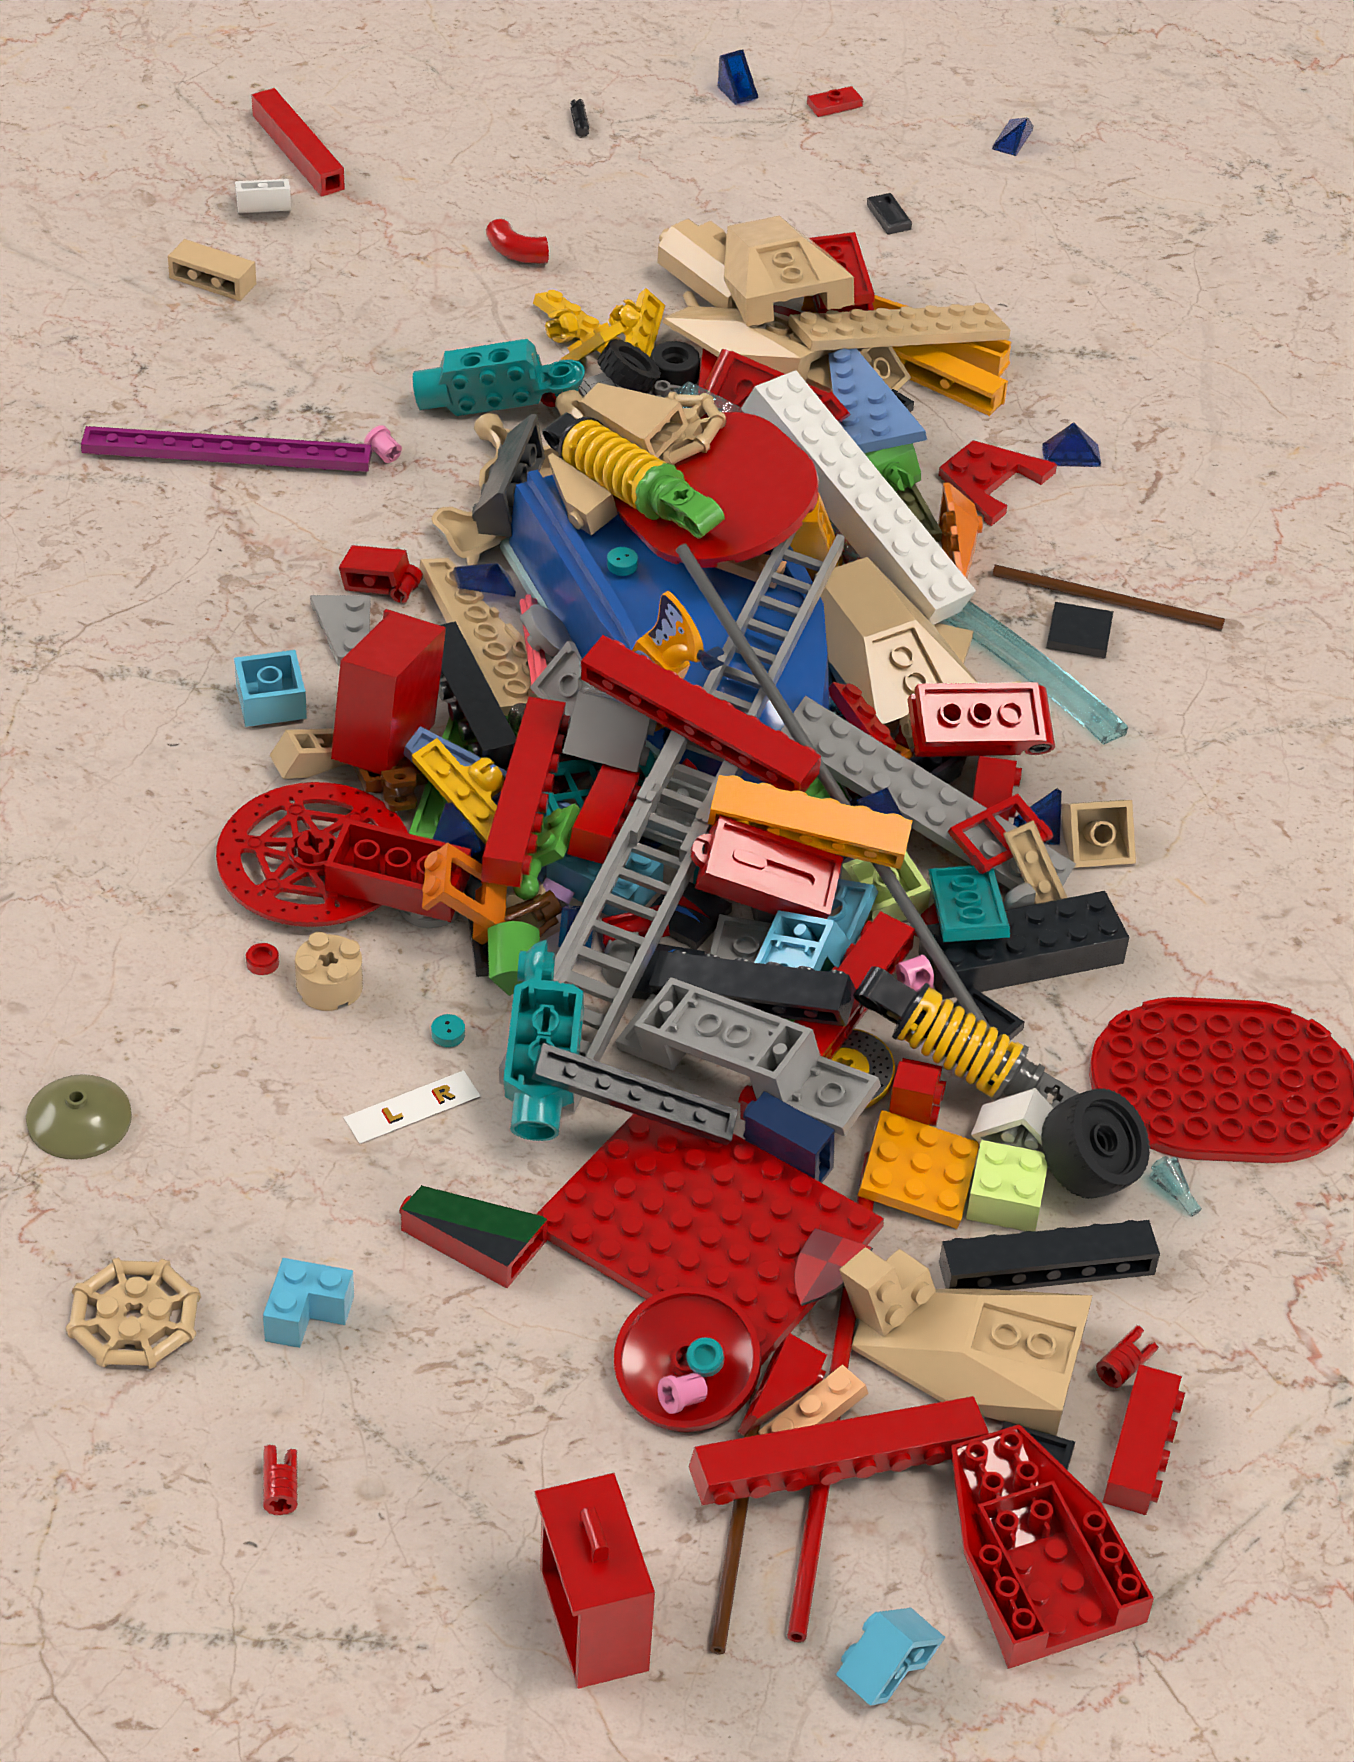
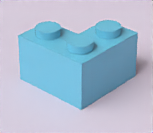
(306, 1293)
(887, 1650)

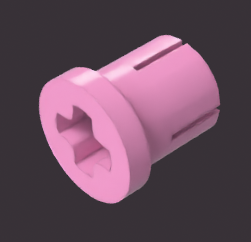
(383, 444)
(681, 1391)

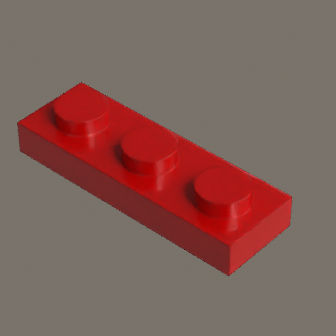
(859, 713)

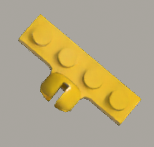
(568, 318)
(640, 320)
(465, 786)

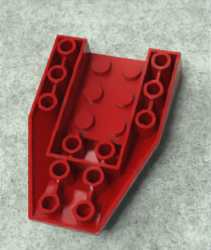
(1041, 1549)

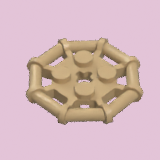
(699, 432)
(131, 1295)

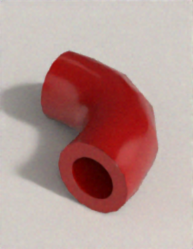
(517, 246)

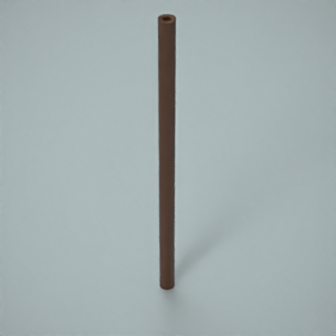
(1108, 597)
(730, 1569)

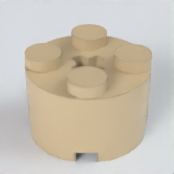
(328, 971)

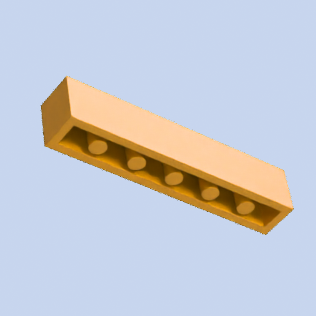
(815, 536)
(814, 821)

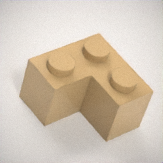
(886, 1290)

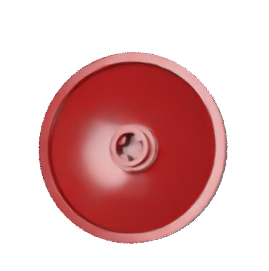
(656, 1345)

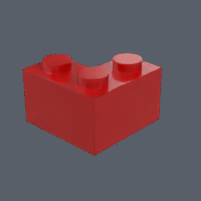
(995, 782)
(917, 1091)

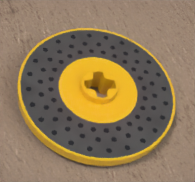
(871, 1056)

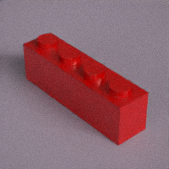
(604, 813)
(1142, 1440)

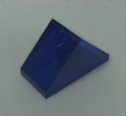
(735, 78)
(456, 830)

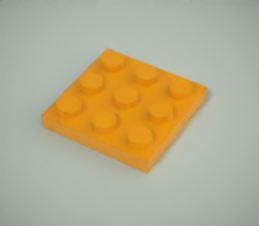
(919, 1169)

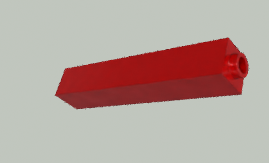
(298, 142)

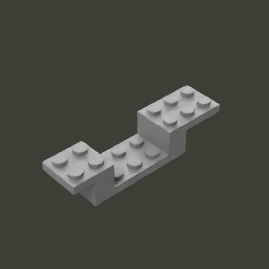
(765, 1047)

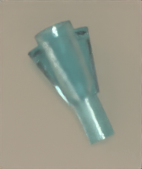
(1170, 1177)

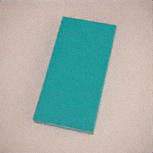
(968, 904)

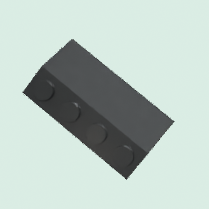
(516, 457)

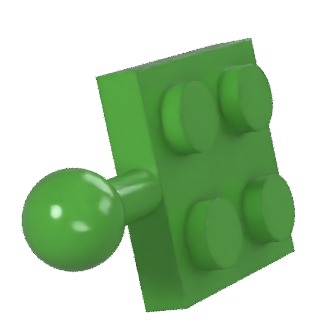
(550, 847)

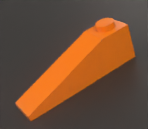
(959, 527)

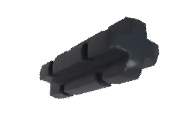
(579, 117)

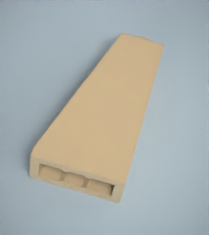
(637, 416)

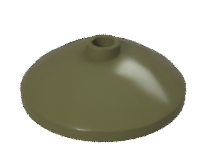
(78, 1116)

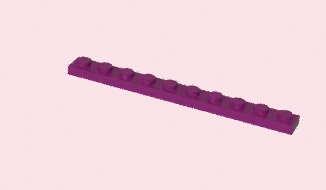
(226, 448)

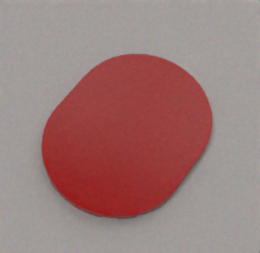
(756, 480)
(1228, 1078)

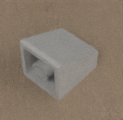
(608, 731)

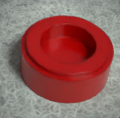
(262, 959)

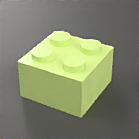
(908, 876)
(1007, 1186)

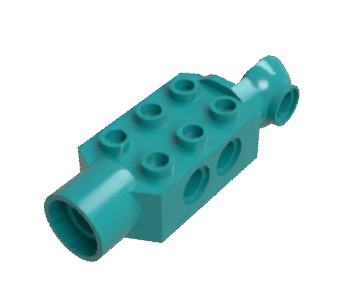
(493, 378)
(540, 1014)

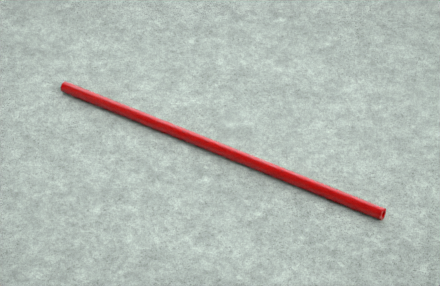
(819, 1493)

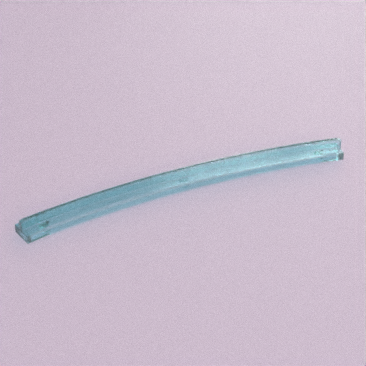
(1032, 665)

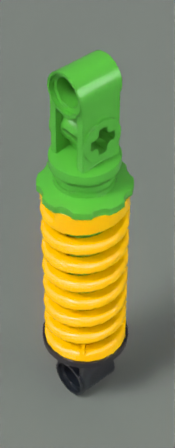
(632, 473)

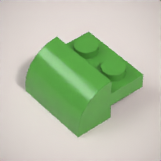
(504, 946)

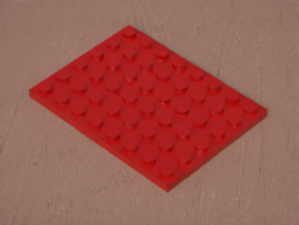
(700, 1213)

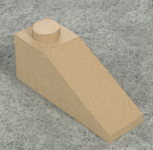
(586, 502)
(304, 753)

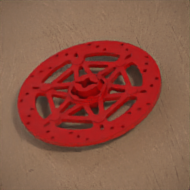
(312, 846)

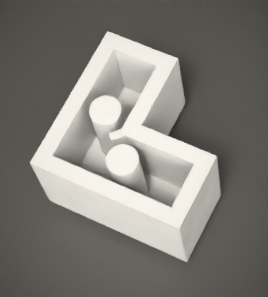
(1014, 1120)

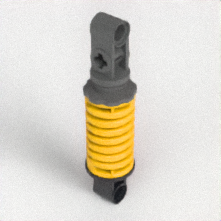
(996, 1063)

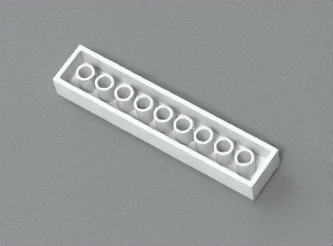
(862, 500)

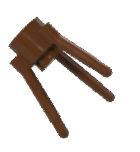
(542, 907)

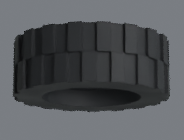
(628, 366)

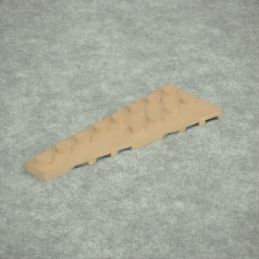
(495, 645)

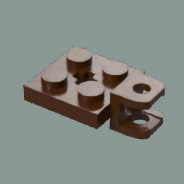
(394, 784)

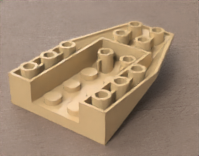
(775, 263)
(725, 328)
(883, 641)
(988, 1344)

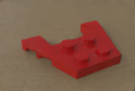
(983, 468)

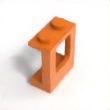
(489, 900)

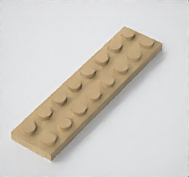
(898, 327)

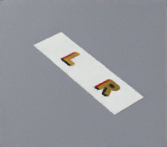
(411, 1107)

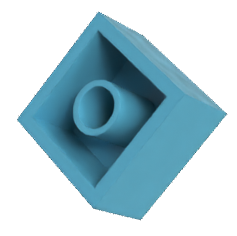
(270, 688)

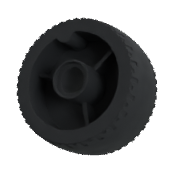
(1095, 1143)

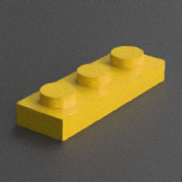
(593, 341)

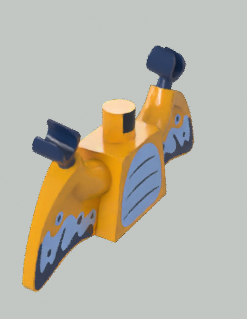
(675, 643)

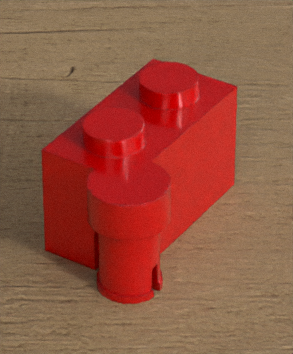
(378, 571)

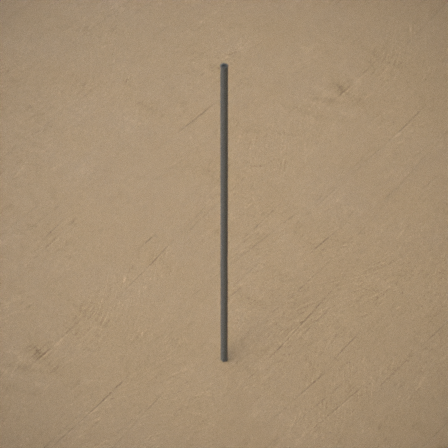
(826, 778)

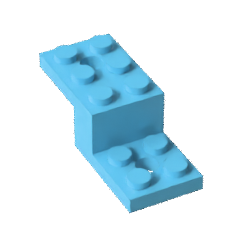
(817, 941)

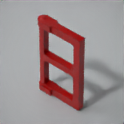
(987, 816)

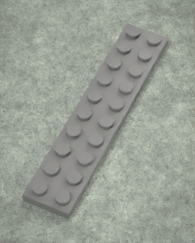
(931, 803)

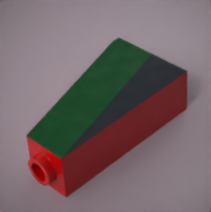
(474, 1232)

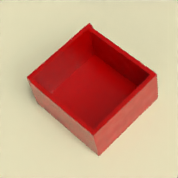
(387, 691)
(596, 1579)

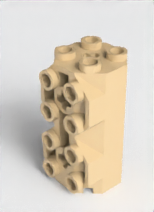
(697, 259)

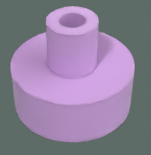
(561, 893)

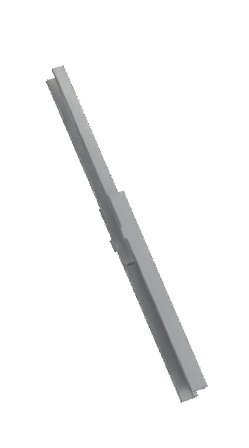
(655, 791)

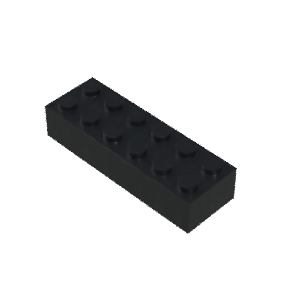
(1043, 944)

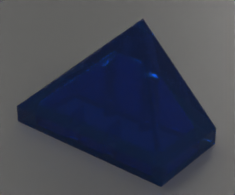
(1013, 136)
(1072, 448)
(485, 578)
(1049, 811)

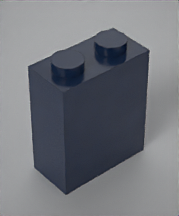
(790, 1135)

